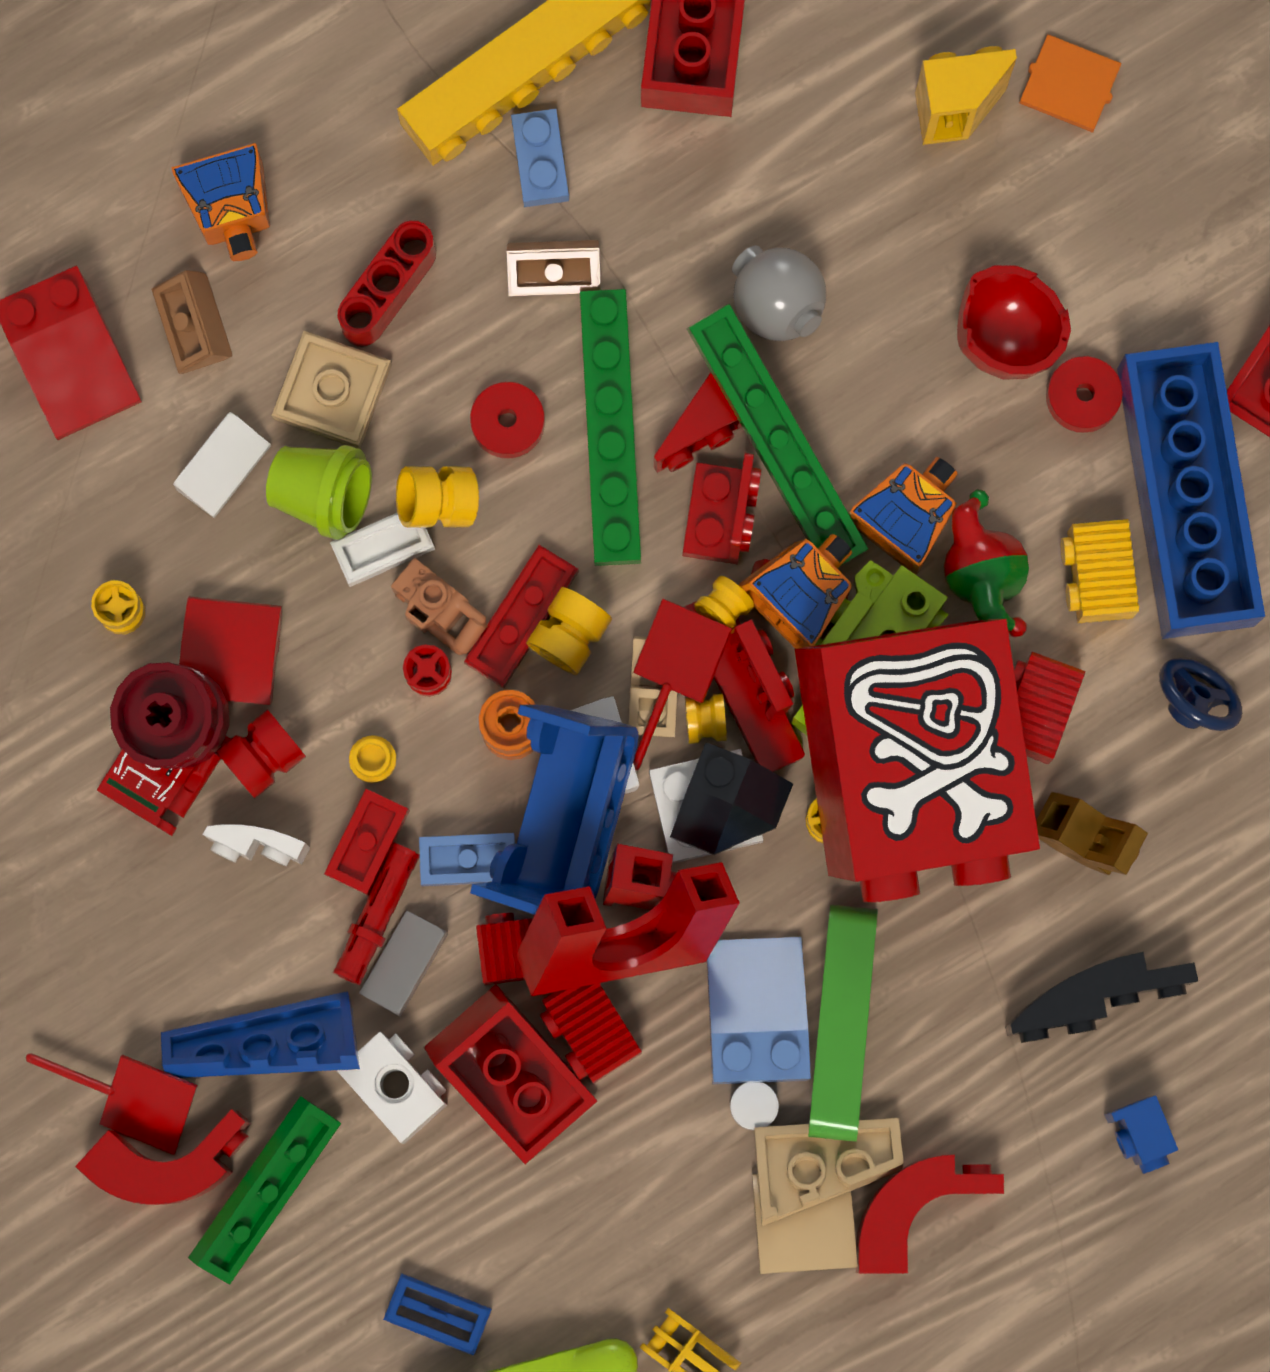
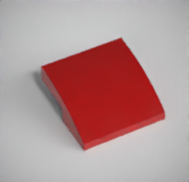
(233, 645)

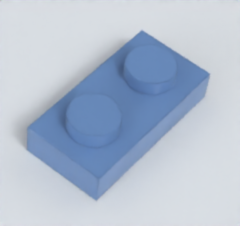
(540, 157)
(459, 858)

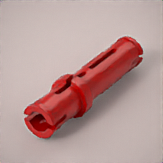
(373, 921)

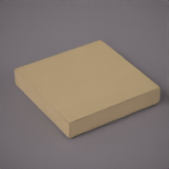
(331, 389)

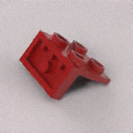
(717, 515)

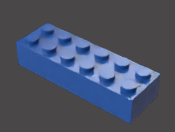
(1190, 491)

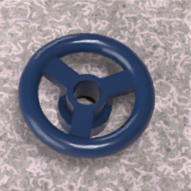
(1193, 700)

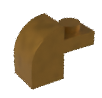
(1088, 835)

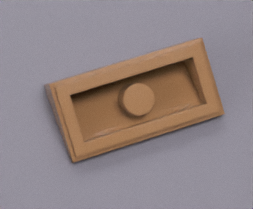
(553, 267)
(191, 321)

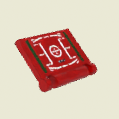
(153, 790)

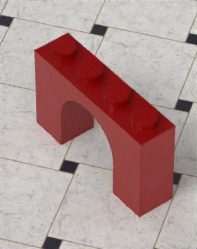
(574, 949)

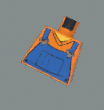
(227, 198)
(907, 512)
(801, 589)

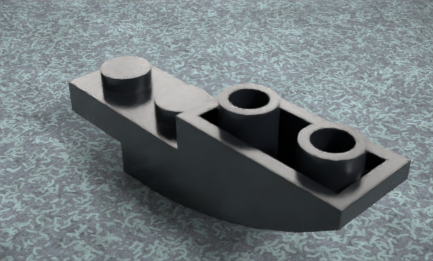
(1080, 998)

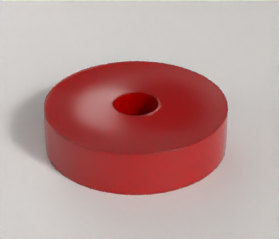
(1089, 374)
(504, 399)

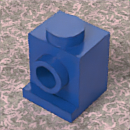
(1144, 1133)

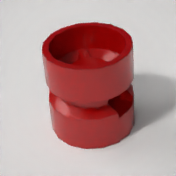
(260, 754)

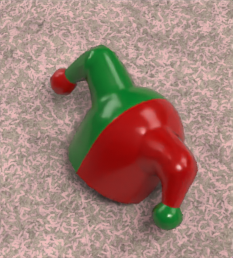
(985, 564)

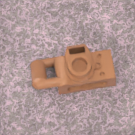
(440, 605)

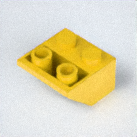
(960, 91)

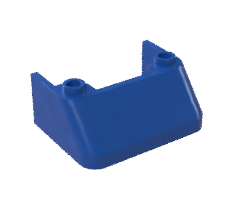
(568, 809)

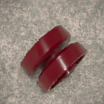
(142, 711)

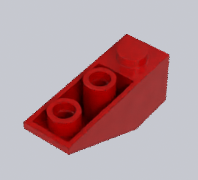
(703, 423)

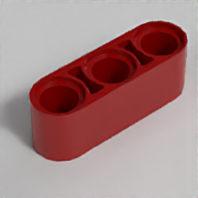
(388, 262)

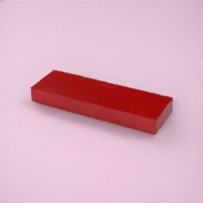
(505, 637)

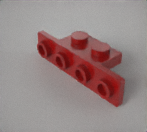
(758, 696)

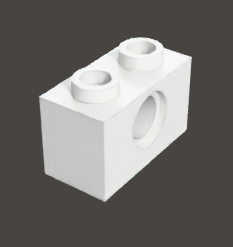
(404, 1114)

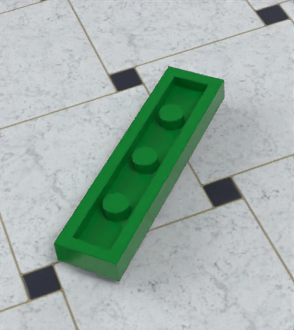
(264, 1190)

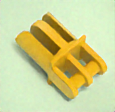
(664, 1334)

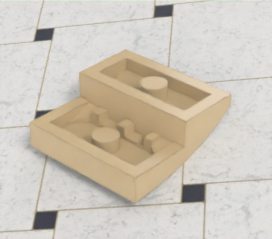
(809, 1239)

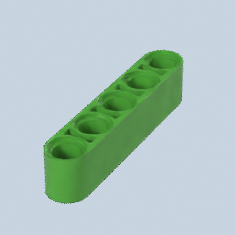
(843, 1023)

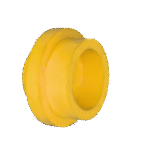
(372, 759)

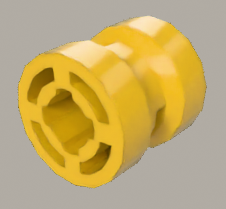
(115, 598)

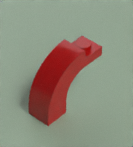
(138, 1179)
(889, 1214)

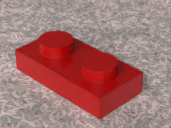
(366, 842)

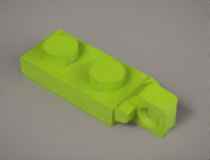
(869, 585)

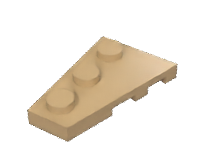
(810, 1170)

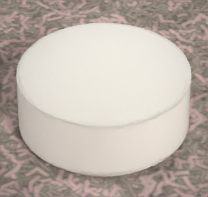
(754, 1105)

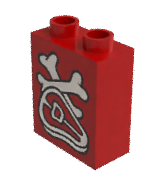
(918, 756)

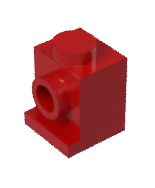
(634, 864)

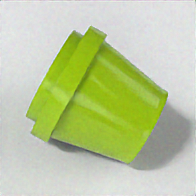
(321, 487)

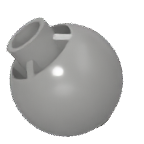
(778, 293)

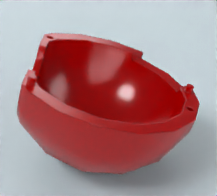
(1011, 323)

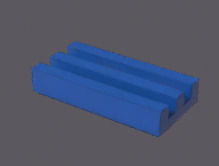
(400, 1299)

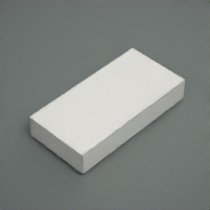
(379, 548)

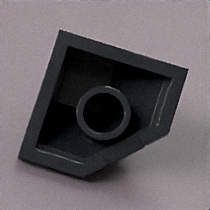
(729, 801)

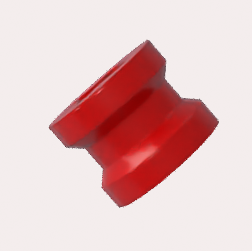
(421, 664)

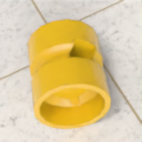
(432, 496)
(569, 630)

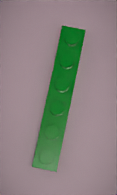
(610, 427)
(773, 430)

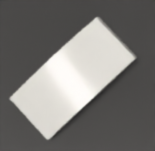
(244, 840)

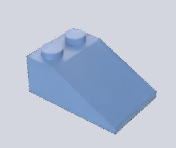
(758, 1011)

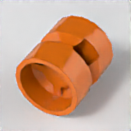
(503, 727)

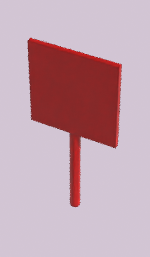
(681, 657)
(140, 1102)

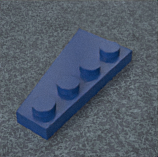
(280, 1039)

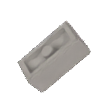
(403, 963)

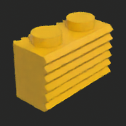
(1101, 571)

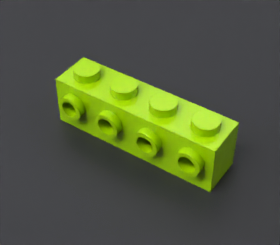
(902, 606)

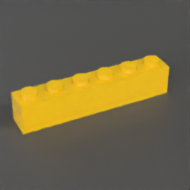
(512, 71)

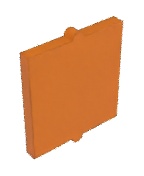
(1070, 83)

